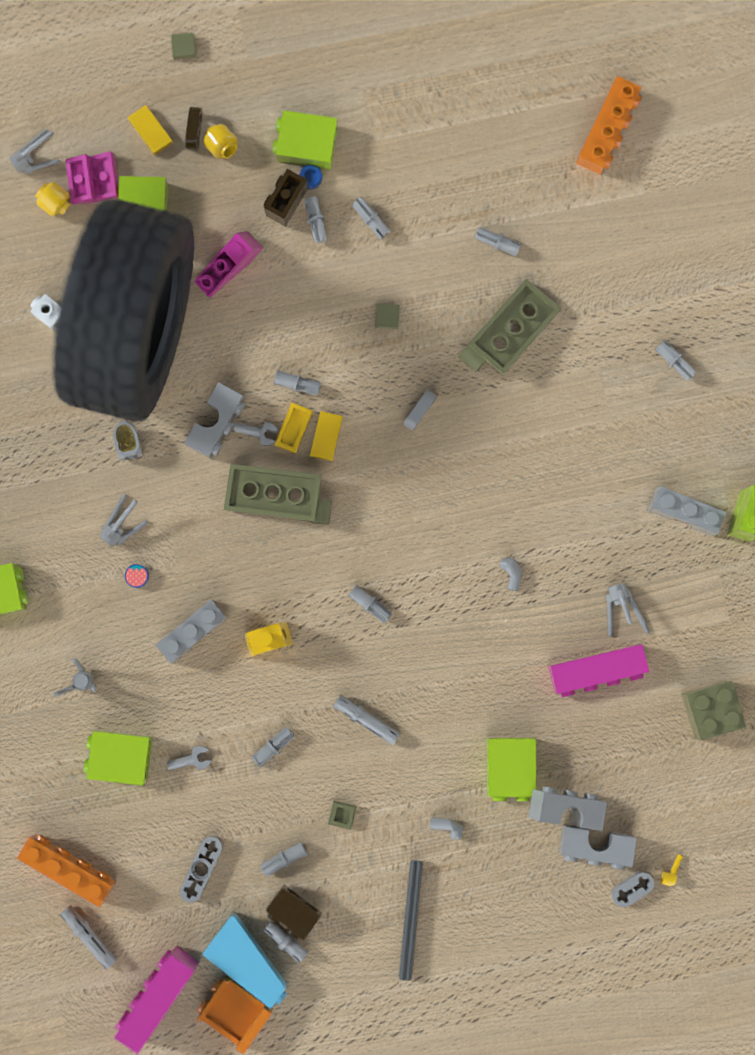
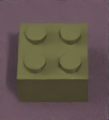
(713, 710)

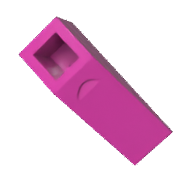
(228, 262)

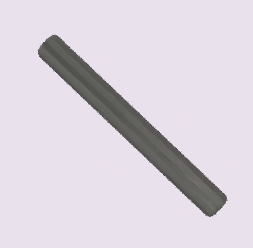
(410, 920)

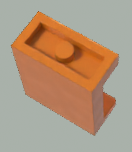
(234, 1013)

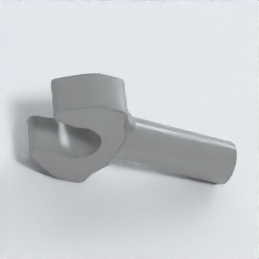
(258, 432)
(190, 760)

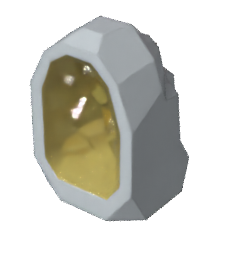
(127, 441)

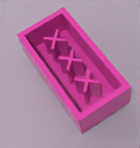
(160, 993)

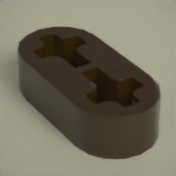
(193, 128)

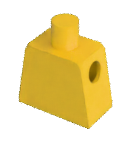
(268, 639)

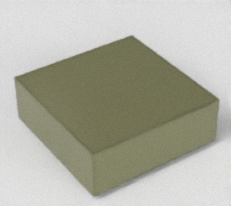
(183, 46)
(387, 316)
(342, 815)

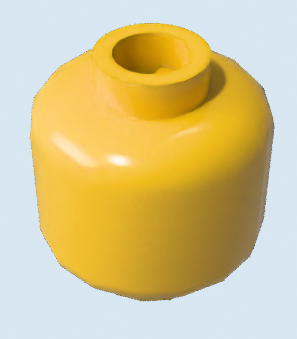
(220, 141)
(52, 199)

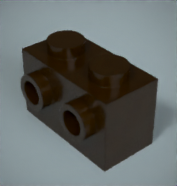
(286, 197)
(293, 912)

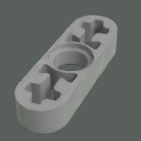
(200, 887)

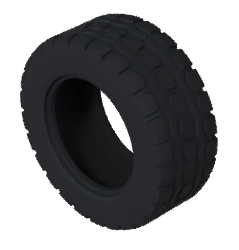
(123, 309)

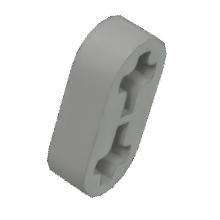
(420, 410)
(635, 894)

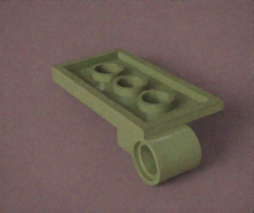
(482, 346)
(308, 508)

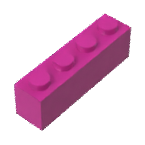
(598, 669)

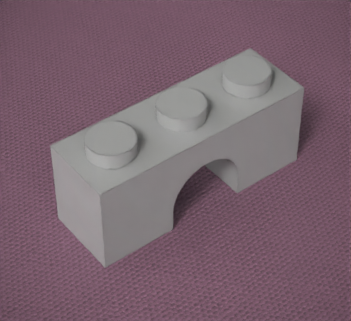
(208, 440)
(680, 507)
(191, 631)
(585, 811)
(617, 851)

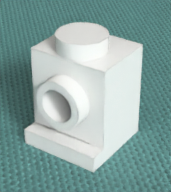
(39, 305)

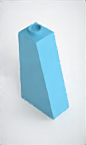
(243, 959)

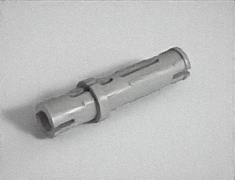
(370, 722)
(88, 937)

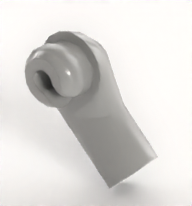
(515, 572)
(449, 825)

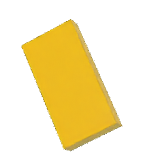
(150, 130)
(293, 428)
(326, 436)

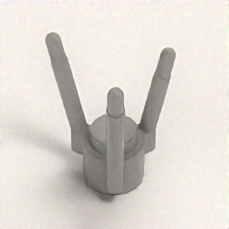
(22, 160)
(112, 532)
(621, 596)
(81, 680)

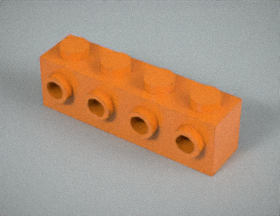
(608, 125)
(66, 870)

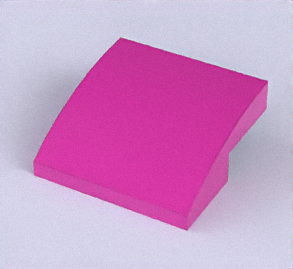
(92, 178)

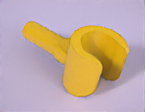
(670, 879)

